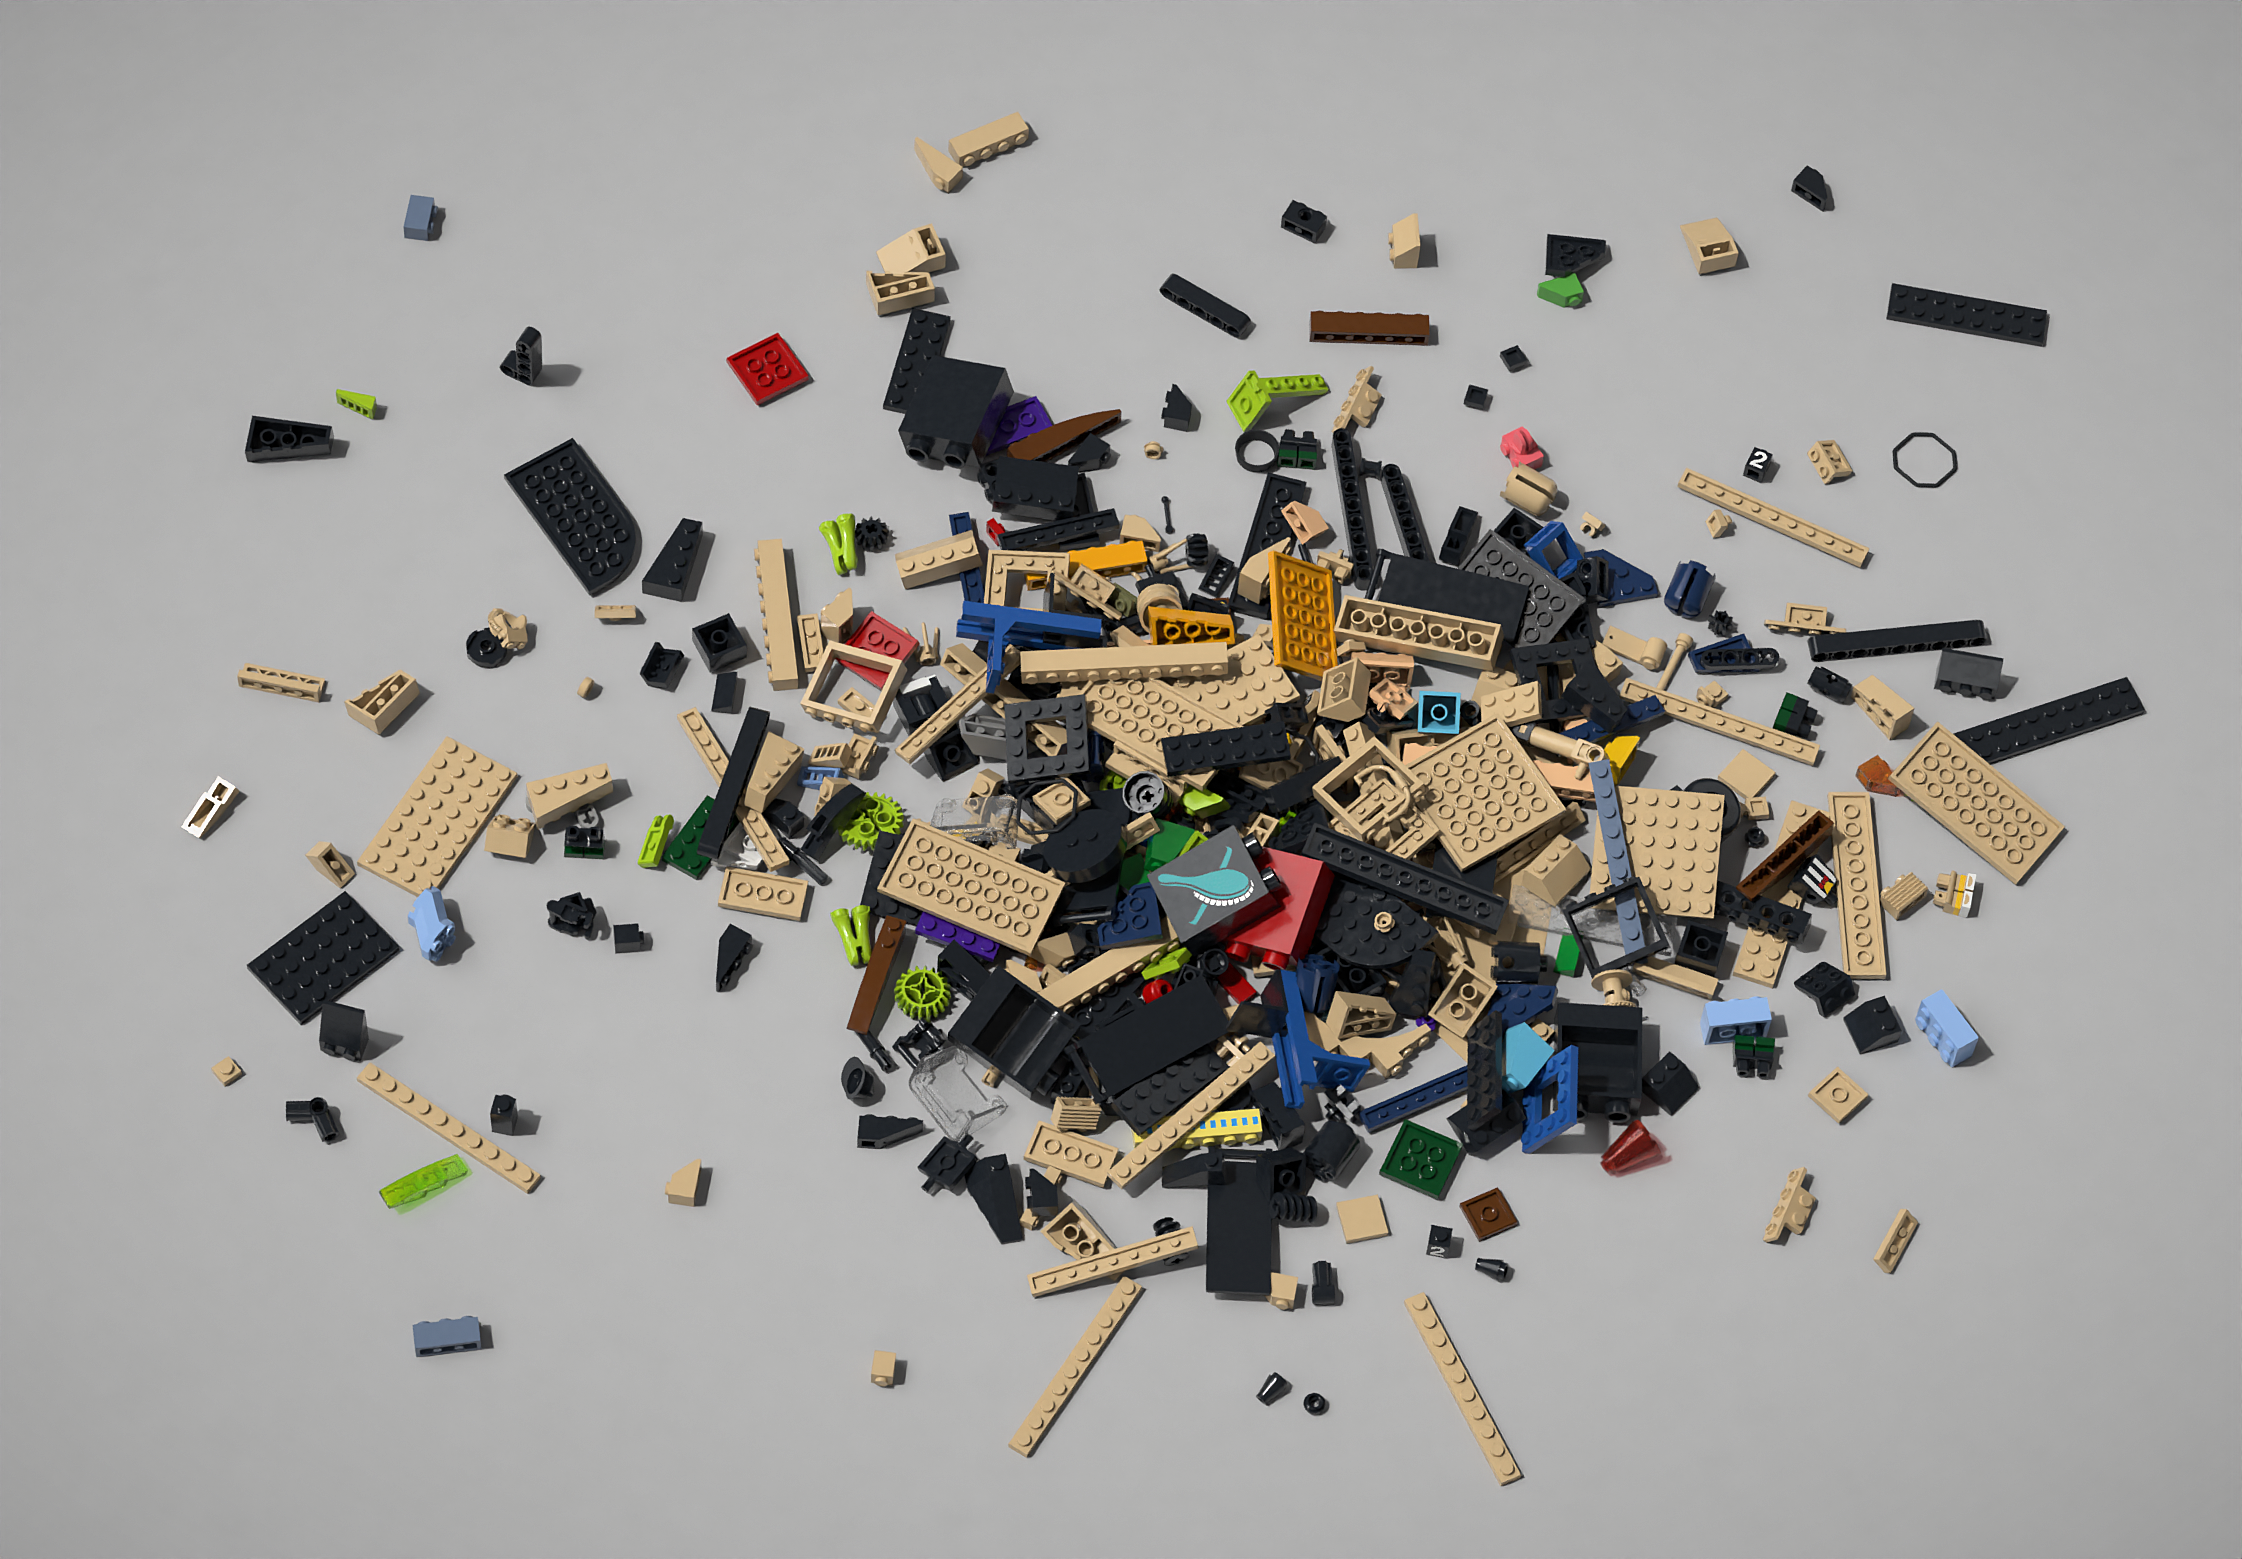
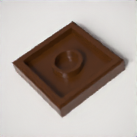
(1488, 1214)

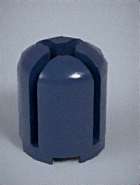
(1699, 591)
(1316, 982)

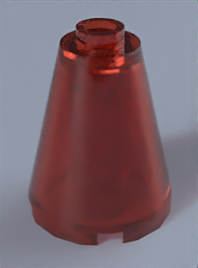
(1630, 1149)

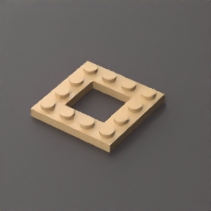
(1005, 561)
(1381, 794)

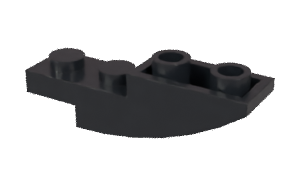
(832, 815)

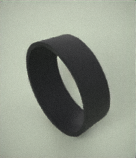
(1260, 435)

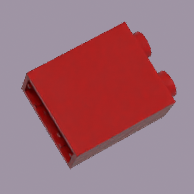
(1289, 930)

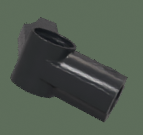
(306, 1111)

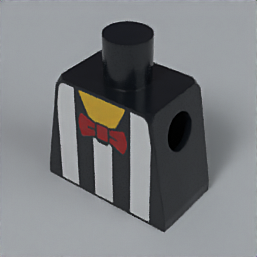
(1814, 881)

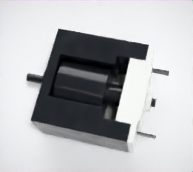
(918, 702)

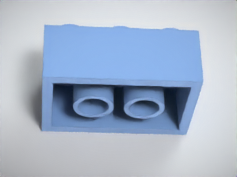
(1735, 1017)
(1946, 1028)

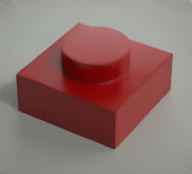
(994, 528)

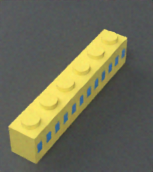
(1216, 1129)

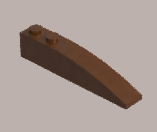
(1063, 436)
(1787, 856)
(877, 974)

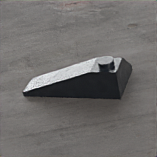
(1579, 625)
(992, 1190)

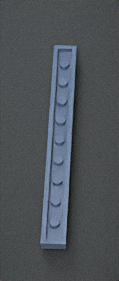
(1616, 855)

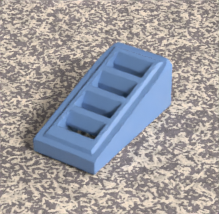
(821, 772)

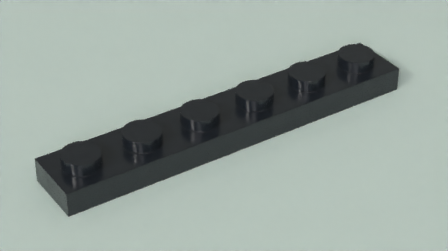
(1059, 531)

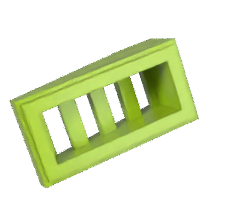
(360, 403)

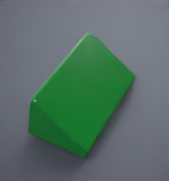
(1567, 956)

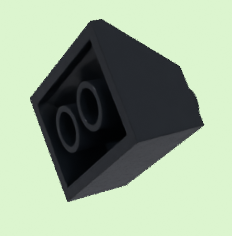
(1968, 673)
(1498, 1125)

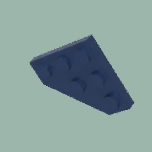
(1625, 581)
(1135, 919)
(1521, 1002)

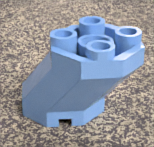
(431, 924)

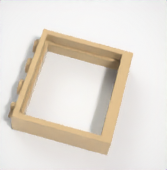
(859, 656)
(1349, 767)

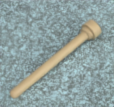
(1683, 643)

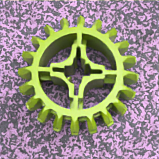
(938, 997)

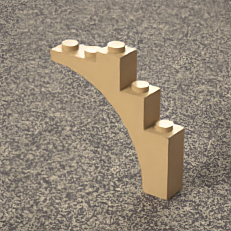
(1384, 1053)

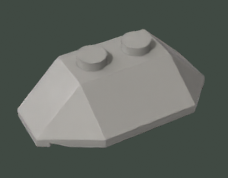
(987, 736)

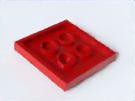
(767, 368)
(881, 638)

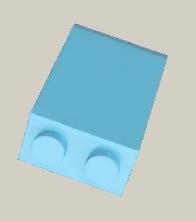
(1439, 712)
(1522, 1057)

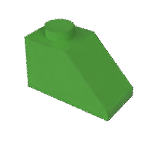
(1561, 291)

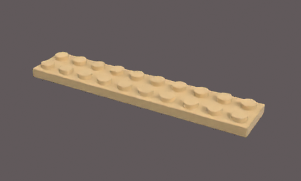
(1856, 885)
(1760, 951)

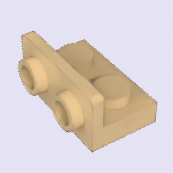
(1828, 460)

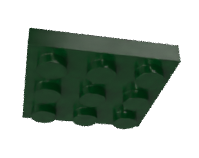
(1421, 1159)

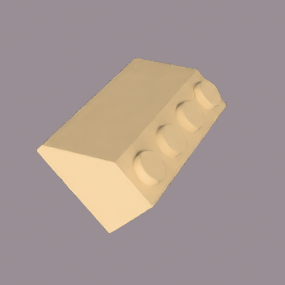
(938, 559)

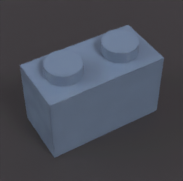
(419, 218)

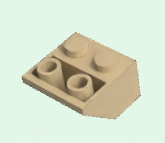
(838, 618)
(509, 836)

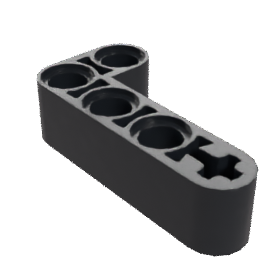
(527, 359)

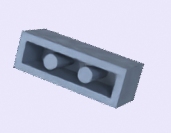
(446, 1336)

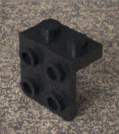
(1827, 986)

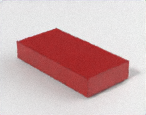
(1236, 985)

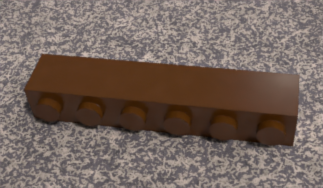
(1369, 328)

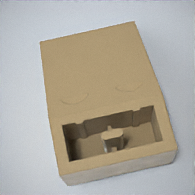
(1710, 245)
(913, 252)
(1254, 576)

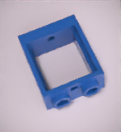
(1544, 537)

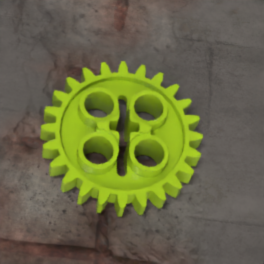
(879, 812)

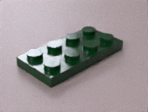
(683, 849)

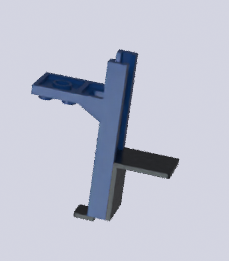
(1028, 628)
(1284, 1021)

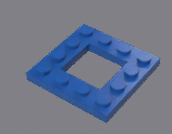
(1538, 1131)

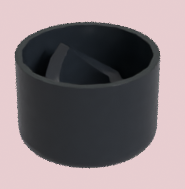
(1731, 808)

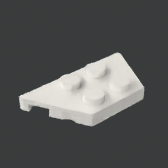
(740, 851)

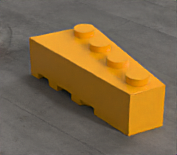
(1188, 627)

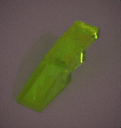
(418, 1183)

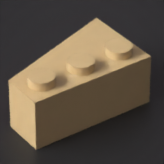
(899, 291)
(384, 702)
(1359, 1015)

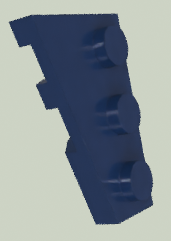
(1736, 642)

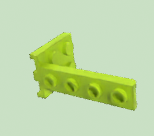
(1255, 394)

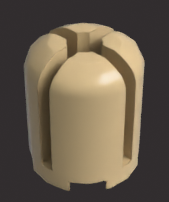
(1529, 490)

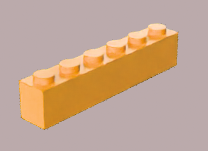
(1106, 561)

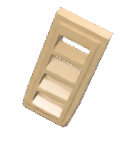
(839, 761)

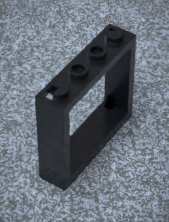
(1610, 892)

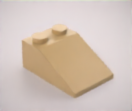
(1462, 1000)

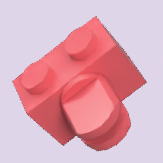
(1521, 447)

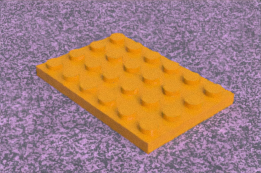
(1302, 615)

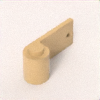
(1645, 653)

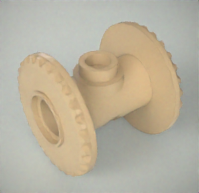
(1613, 984)

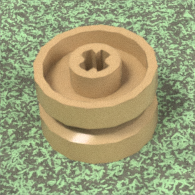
(1156, 596)

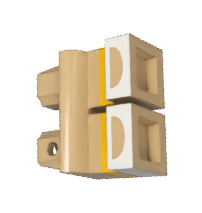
(1958, 894)

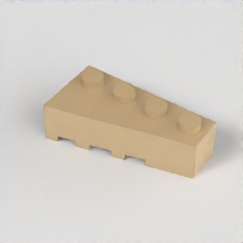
(773, 770)
(567, 792)

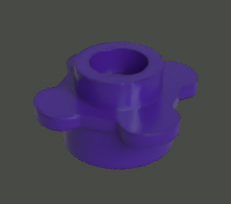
(1422, 1020)

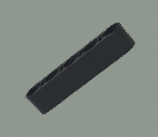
(1205, 305)

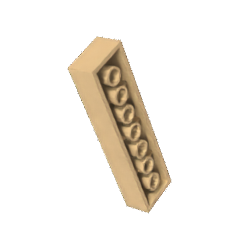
(1419, 632)

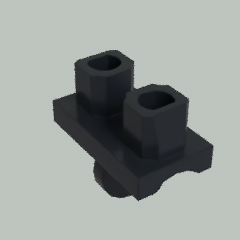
(1336, 1096)

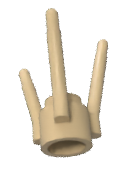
(1160, 560)
(926, 654)
(1457, 955)

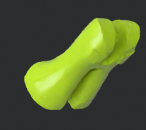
(841, 541)
(860, 918)

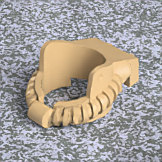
(513, 636)

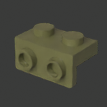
(1123, 601)

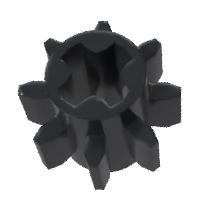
(1720, 622)

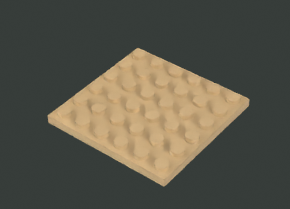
(1483, 792)
(1670, 846)

